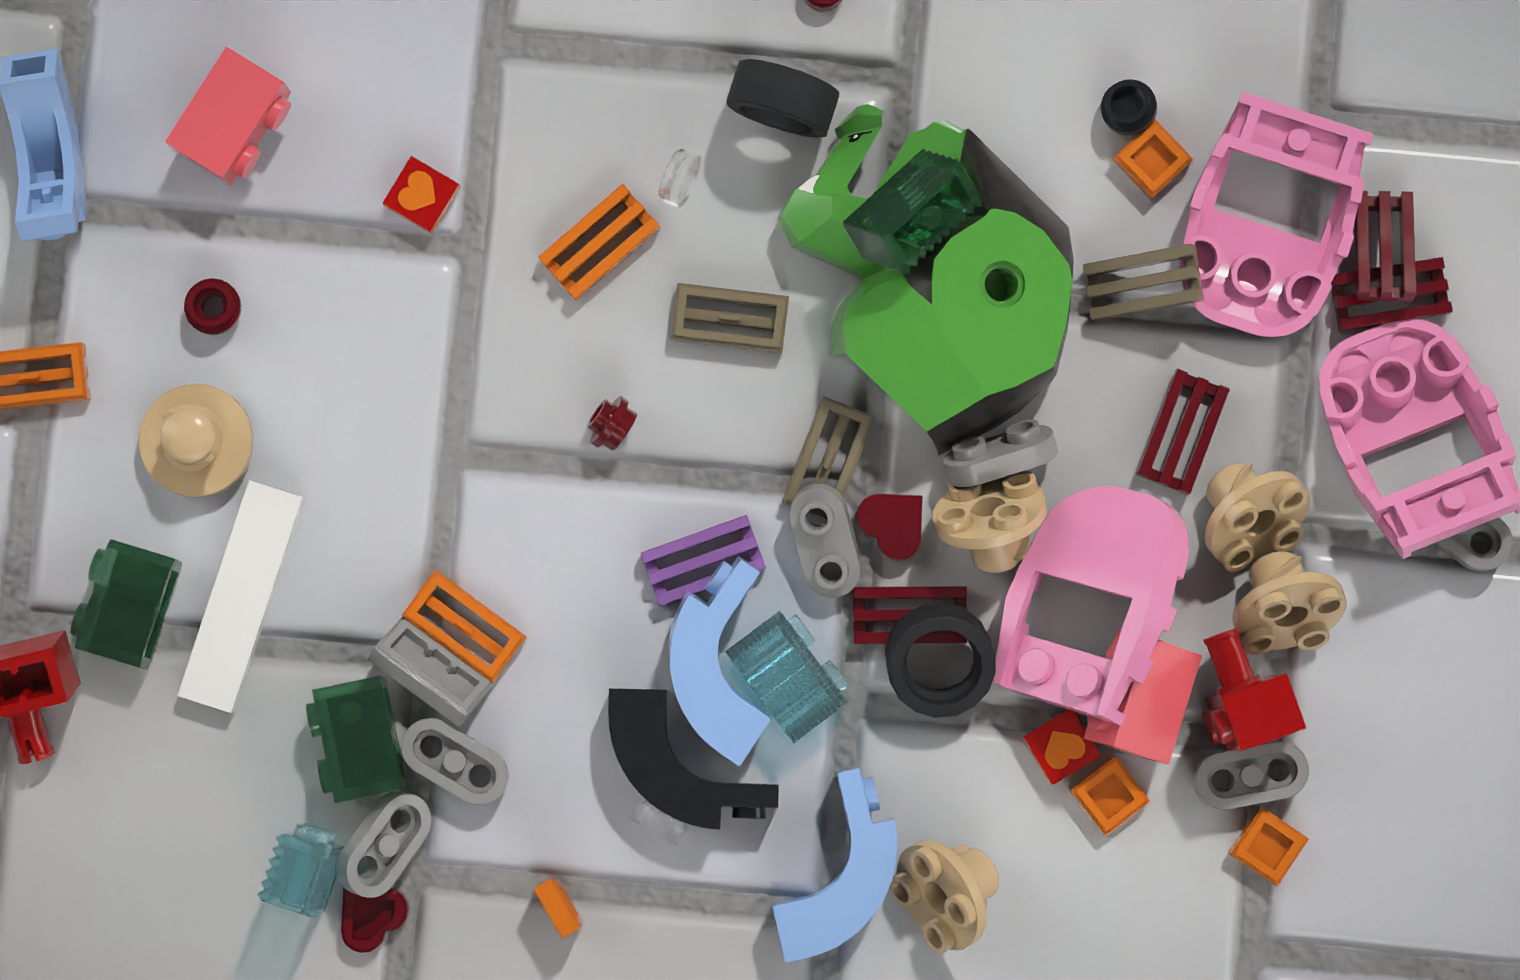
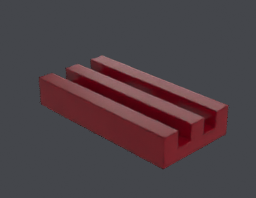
(1385, 204)
(1437, 286)
(1199, 387)
(860, 614)

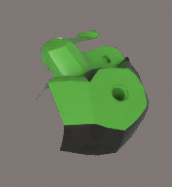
(976, 318)

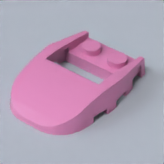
(1256, 273)
(1397, 387)
(1110, 544)

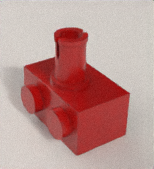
(33, 677)
(1247, 707)

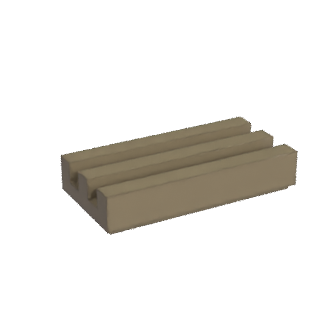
(1098, 289)
(683, 313)
(846, 413)

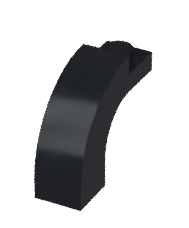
(650, 765)

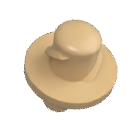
(196, 440)
(1253, 514)
(992, 519)
(1287, 606)
(945, 892)

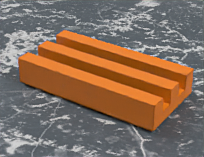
(588, 222)
(77, 372)
(425, 596)

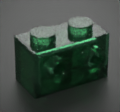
(357, 739)

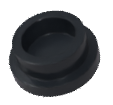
(1129, 107)

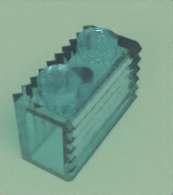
(788, 675)
(302, 870)

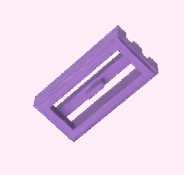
(658, 576)

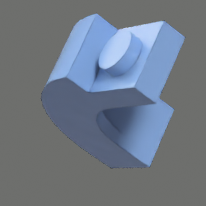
(45, 145)
(708, 701)
(848, 903)

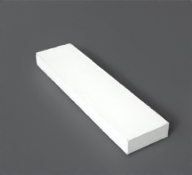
(241, 597)

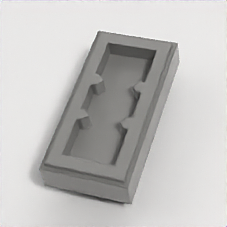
(430, 671)

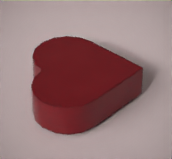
(894, 522)
(369, 919)

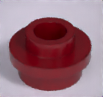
(200, 294)
(611, 423)

